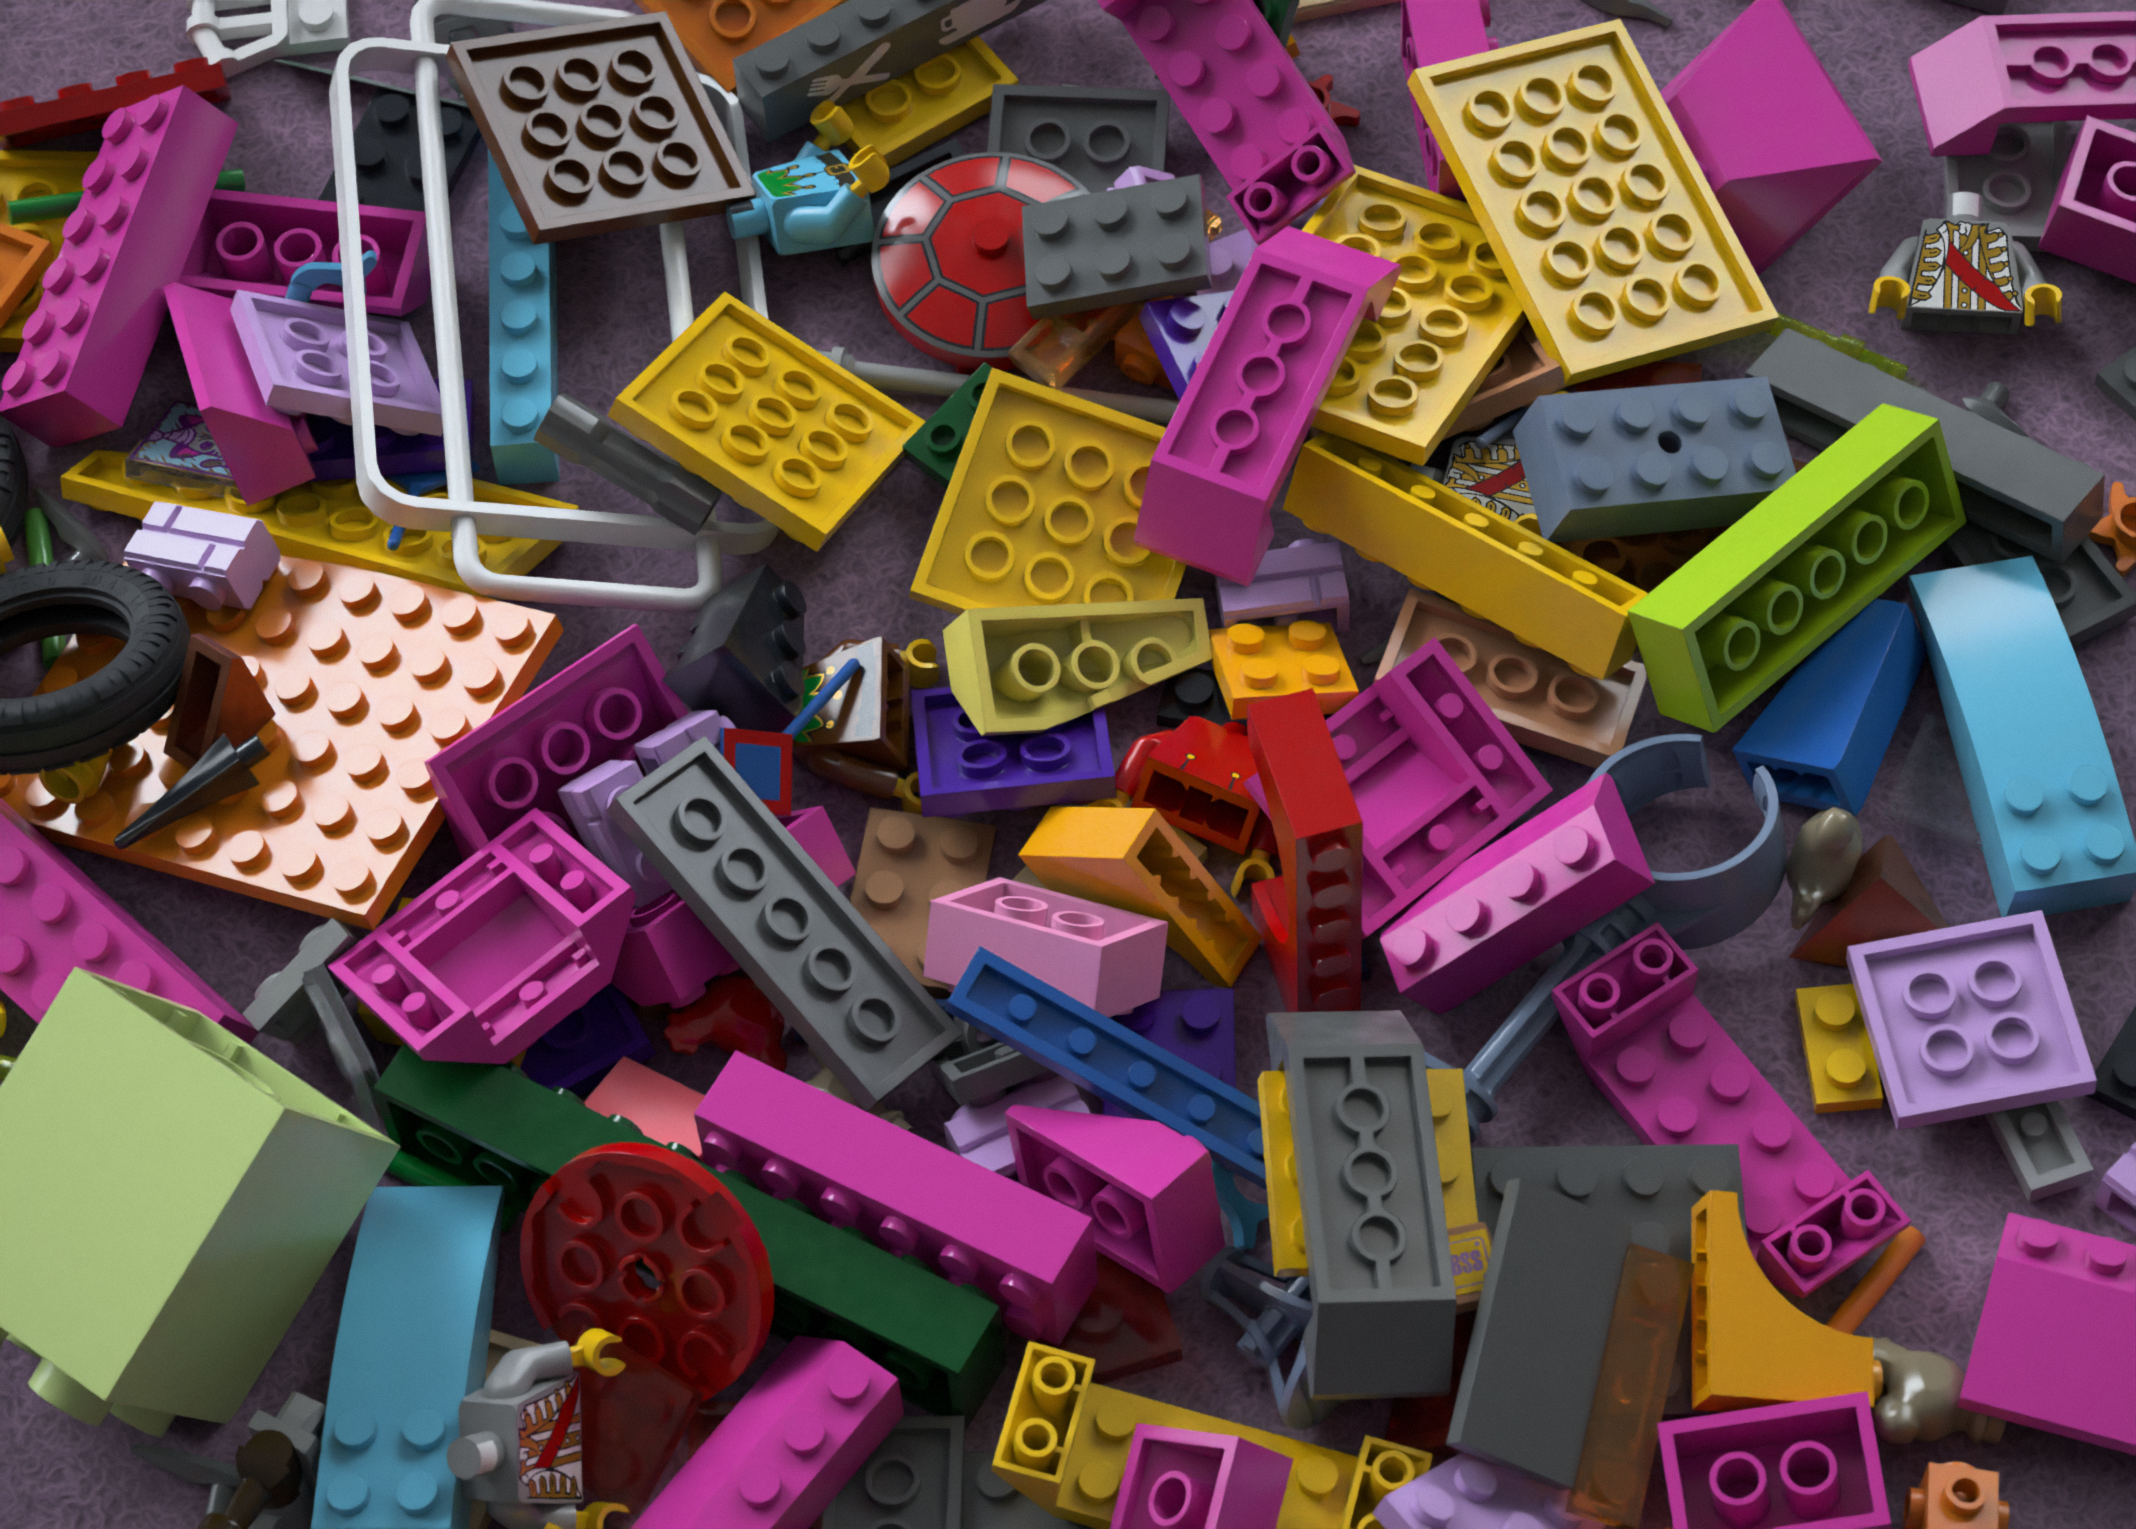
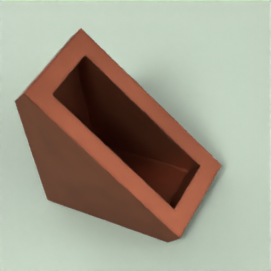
(214, 699)
(1879, 904)

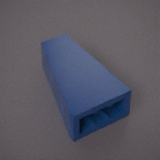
(1838, 711)

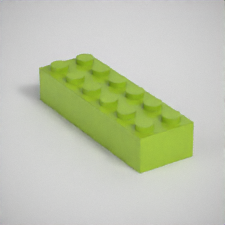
(1797, 567)

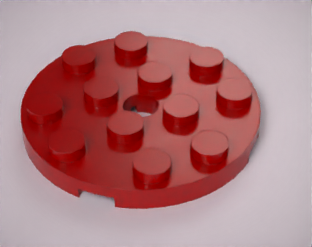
(693, 1235)

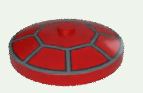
(954, 255)

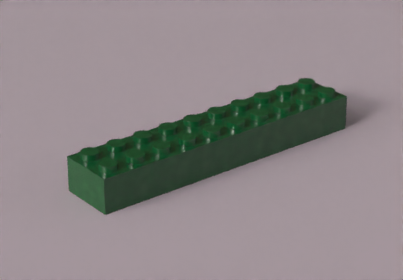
(828, 1282)

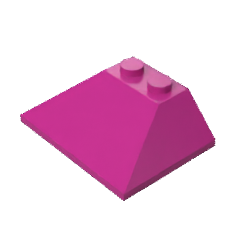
(1769, 130)
(1427, 777)
(495, 947)

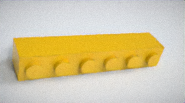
(1465, 553)

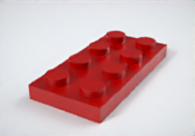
(86, 109)

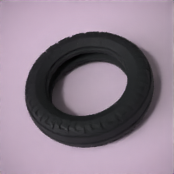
(116, 701)

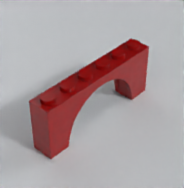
(1315, 908)

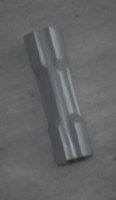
(591, 441)

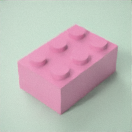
(1073, 944)

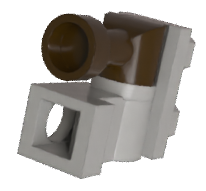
(276, 1470)

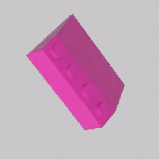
(551, 738)
(2058, 1335)

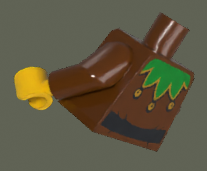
(864, 727)

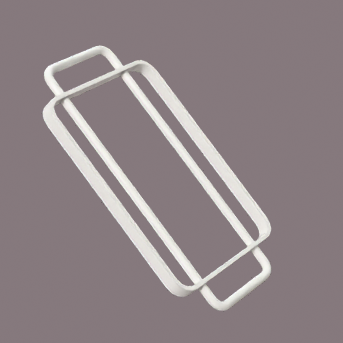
(460, 512)

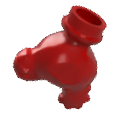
(731, 1017)

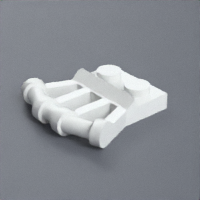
(292, 28)

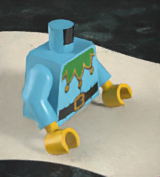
(818, 196)

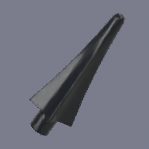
(216, 775)

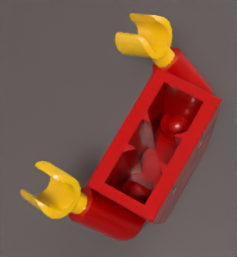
(1197, 786)

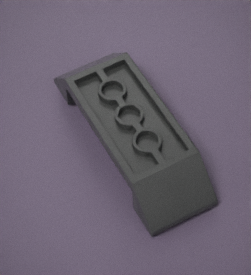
(1368, 1204)

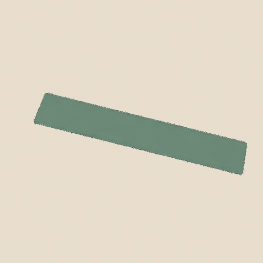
(368, 81)

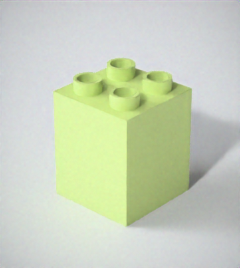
(163, 1205)

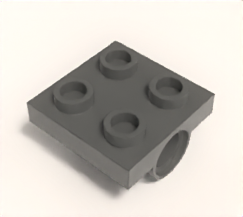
(983, 1069)

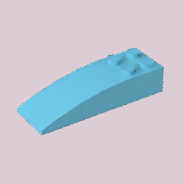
(2026, 739)
(407, 1357)

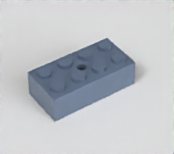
(1652, 457)

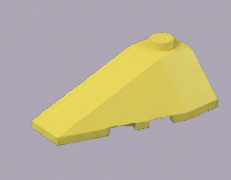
(1057, 662)

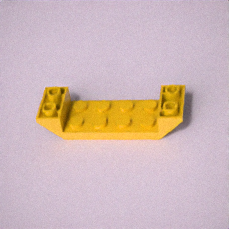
(1073, 1437)

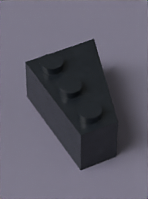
(746, 654)

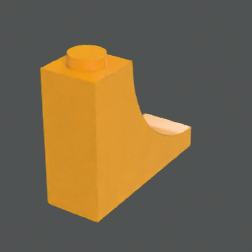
(1143, 867)
(1749, 1339)

